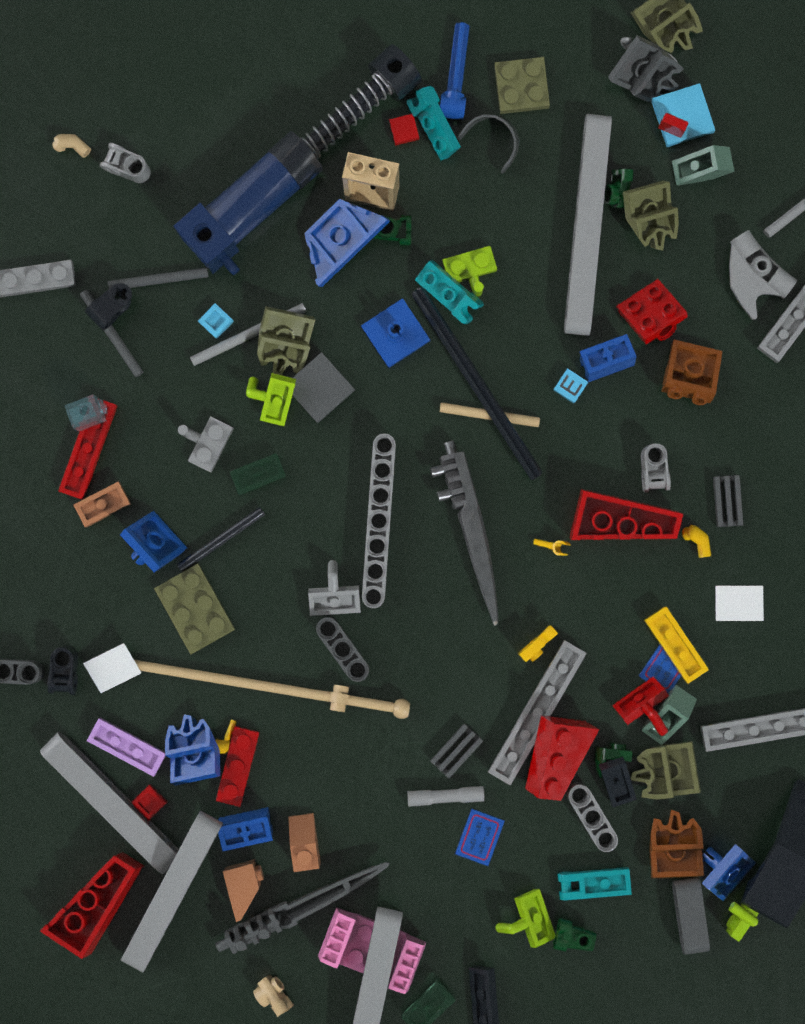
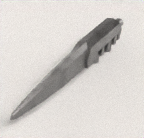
(464, 497)

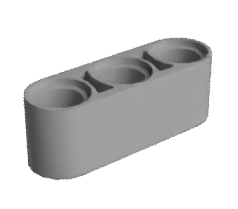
(595, 828)

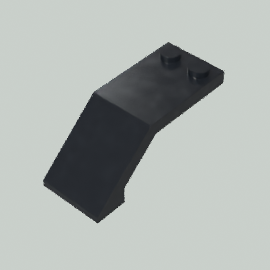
(780, 881)

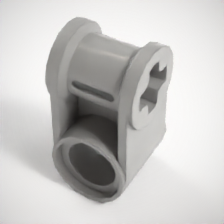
(121, 162)
(655, 470)

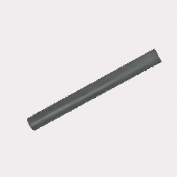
(162, 278)
(116, 340)

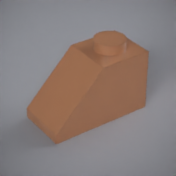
(304, 842)
(242, 885)

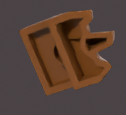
(676, 848)

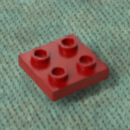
(652, 312)

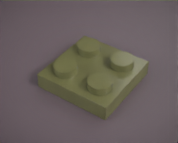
(521, 85)

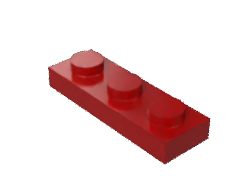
(237, 766)

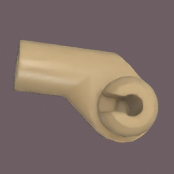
(65, 141)

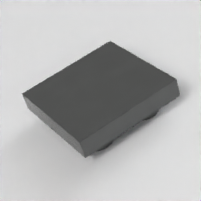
(320, 388)

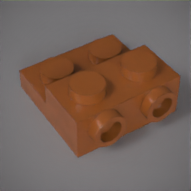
(692, 372)

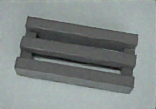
(737, 500)
(463, 758)

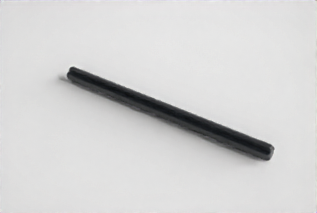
(477, 383)

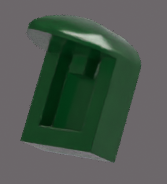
(615, 751)

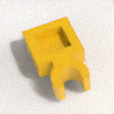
(533, 649)

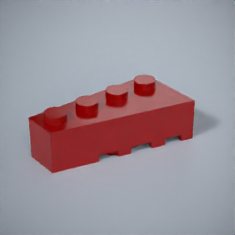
(612, 517)

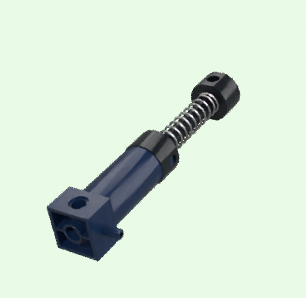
(287, 168)

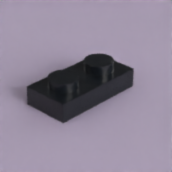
(617, 781)

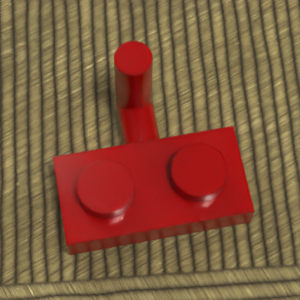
(642, 701)

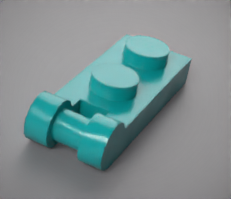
(595, 883)

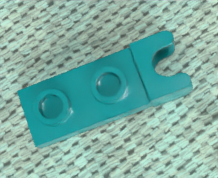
(434, 122)
(448, 291)

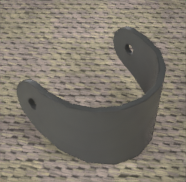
(513, 130)

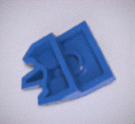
(191, 752)

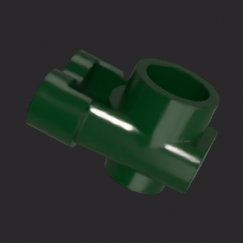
(621, 182)
(400, 230)
(569, 936)

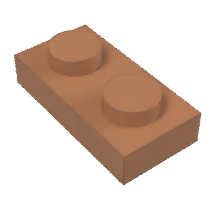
(102, 504)

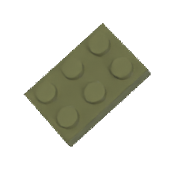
(194, 608)

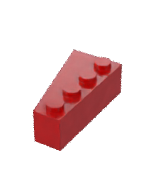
(89, 913)

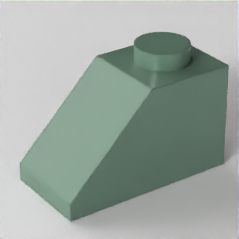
(703, 165)
(674, 713)

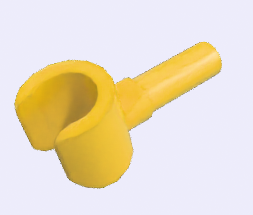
(553, 546)
(224, 744)

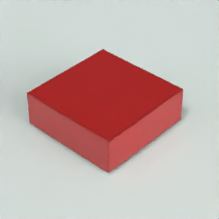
(673, 125)
(404, 129)
(149, 802)

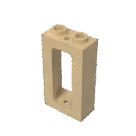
(359, 177)

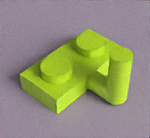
(471, 266)
(276, 399)
(533, 919)
(740, 920)

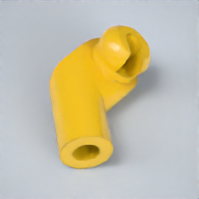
(700, 538)

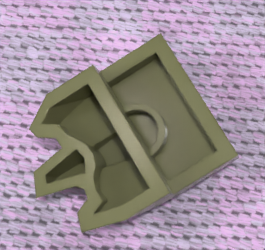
(668, 23)
(651, 213)
(284, 339)
(668, 771)

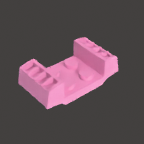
(348, 945)

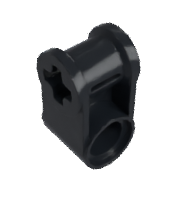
(107, 309)
(63, 676)

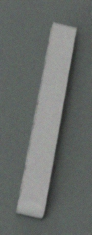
(587, 224)

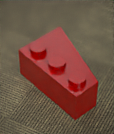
(557, 755)

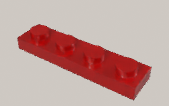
(85, 456)

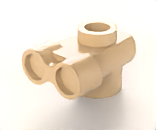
(271, 992)

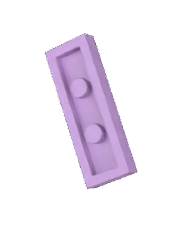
(126, 746)

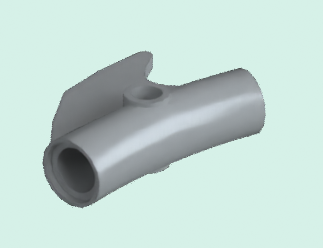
(748, 280)

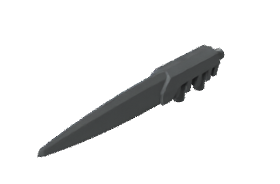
(287, 914)

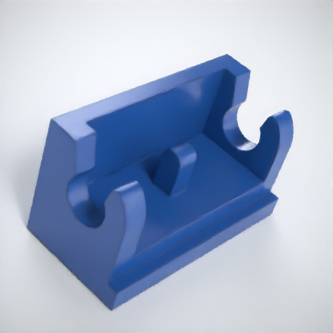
(607, 358)
(245, 829)

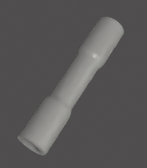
(429, 797)

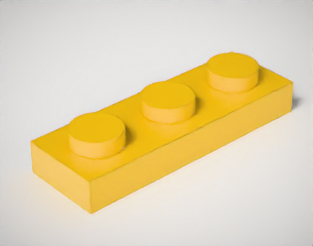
(676, 645)

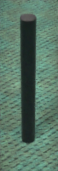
(221, 539)

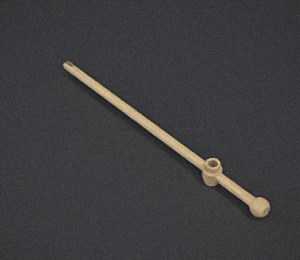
(339, 697)

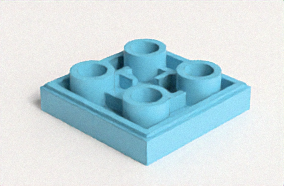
(687, 105)

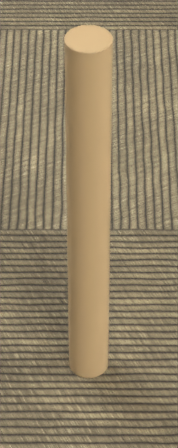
(482, 414)

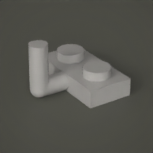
(209, 443)
(334, 598)

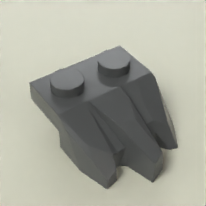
(645, 70)

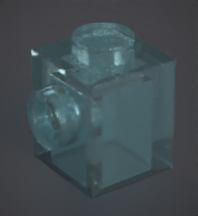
(86, 412)

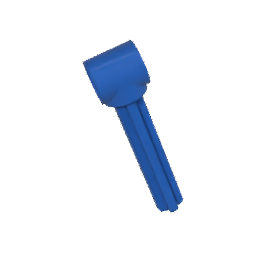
(453, 101)

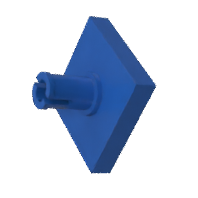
(395, 333)
(152, 542)
(727, 870)

